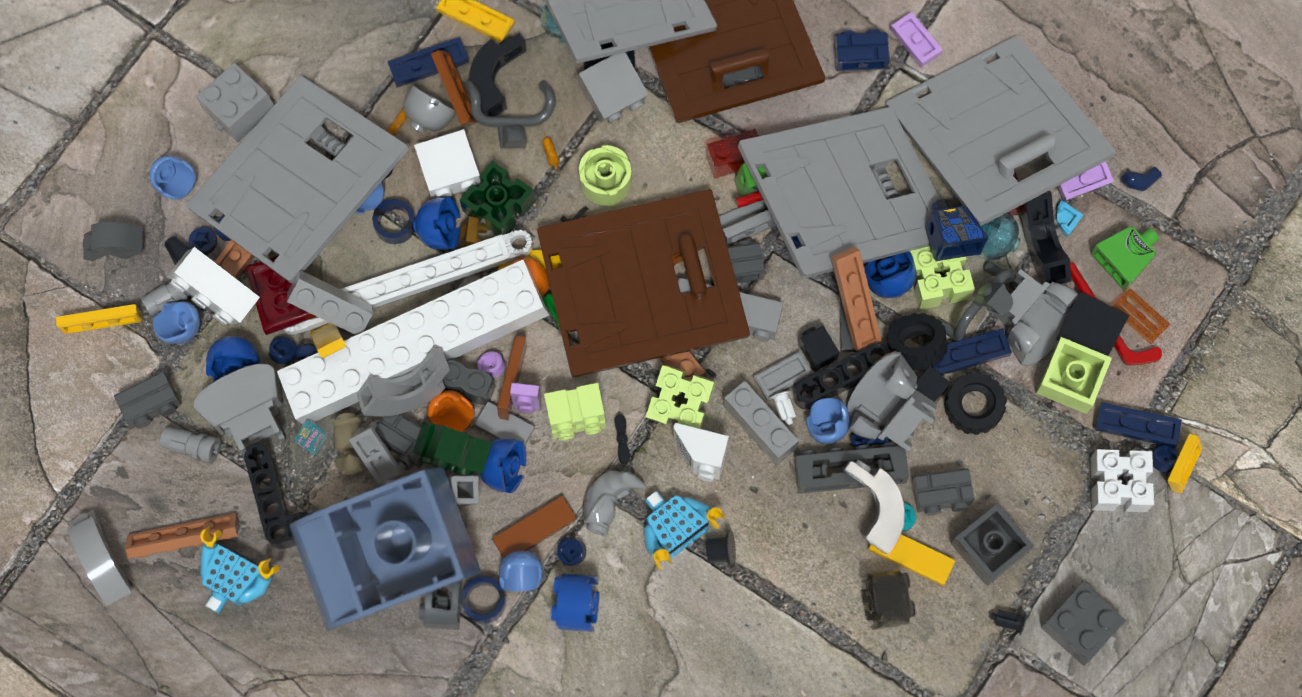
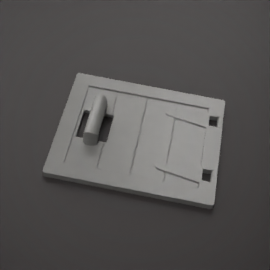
(626, 24)
(994, 119)
(834, 188)
(288, 194)

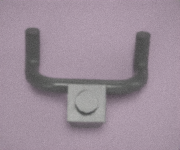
(511, 128)
(991, 296)

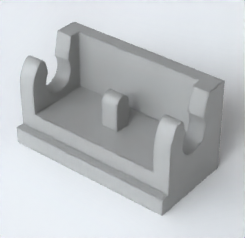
(375, 454)

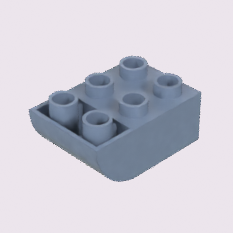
(384, 547)

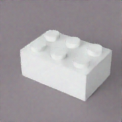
(212, 287)

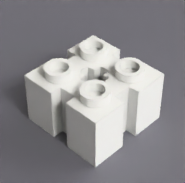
(1134, 469)

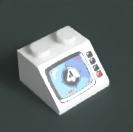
(701, 450)

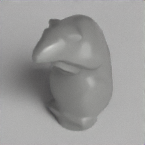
(601, 499)

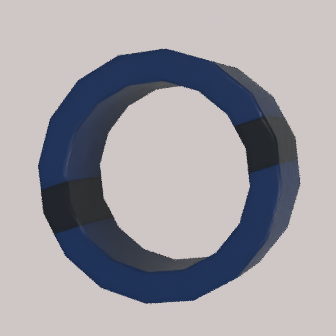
(393, 238)
(493, 616)

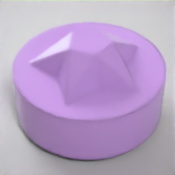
(491, 363)

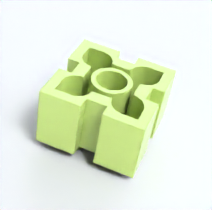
(932, 288)
(672, 382)
(575, 411)

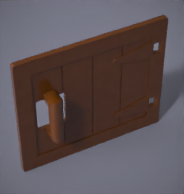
(745, 37)
(624, 289)

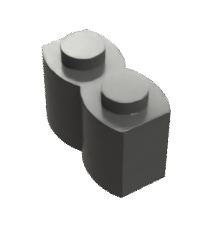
(472, 383)

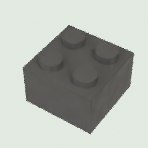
(992, 544)
(1083, 624)

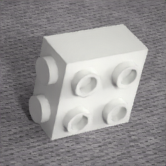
(448, 164)

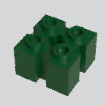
(496, 186)
(451, 449)

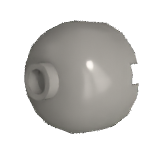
(426, 110)

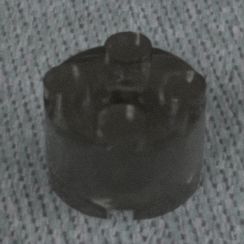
(887, 599)

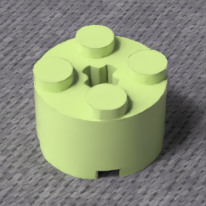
(594, 168)

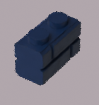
(861, 50)

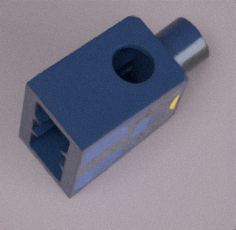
(954, 232)

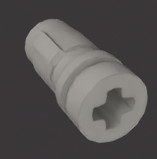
(159, 297)
(188, 443)

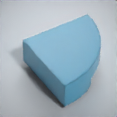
(1067, 218)

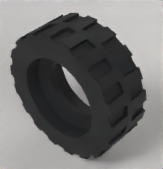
(918, 326)
(985, 385)

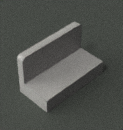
(745, 222)

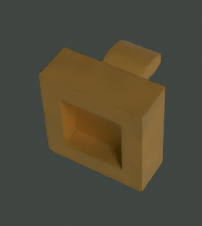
(469, 230)

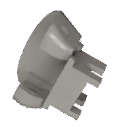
(1036, 317)
(889, 398)
(242, 405)

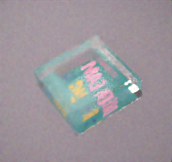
(310, 436)

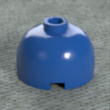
(437, 224)
(891, 275)
(229, 356)
(504, 464)

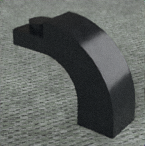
(487, 65)
(1042, 241)

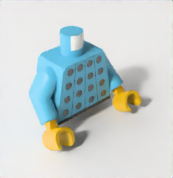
(676, 525)
(231, 573)

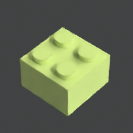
(1074, 375)

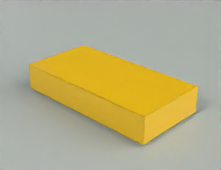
(1185, 464)

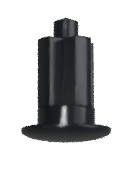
(1009, 620)

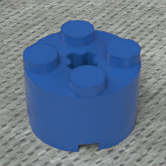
(576, 602)

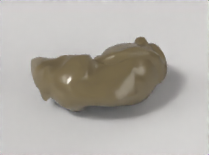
(348, 459)

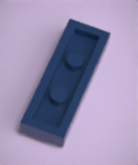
(421, 64)
(974, 352)
(1138, 424)

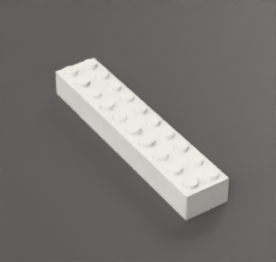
(398, 346)

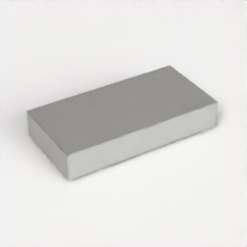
(783, 375)
(499, 428)

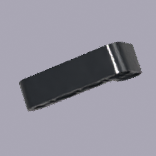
(839, 373)
(269, 496)

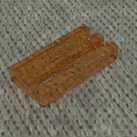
(1138, 327)

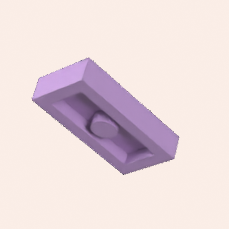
(916, 39)
(1086, 182)
(526, 397)

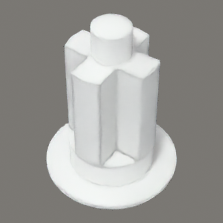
(784, 406)

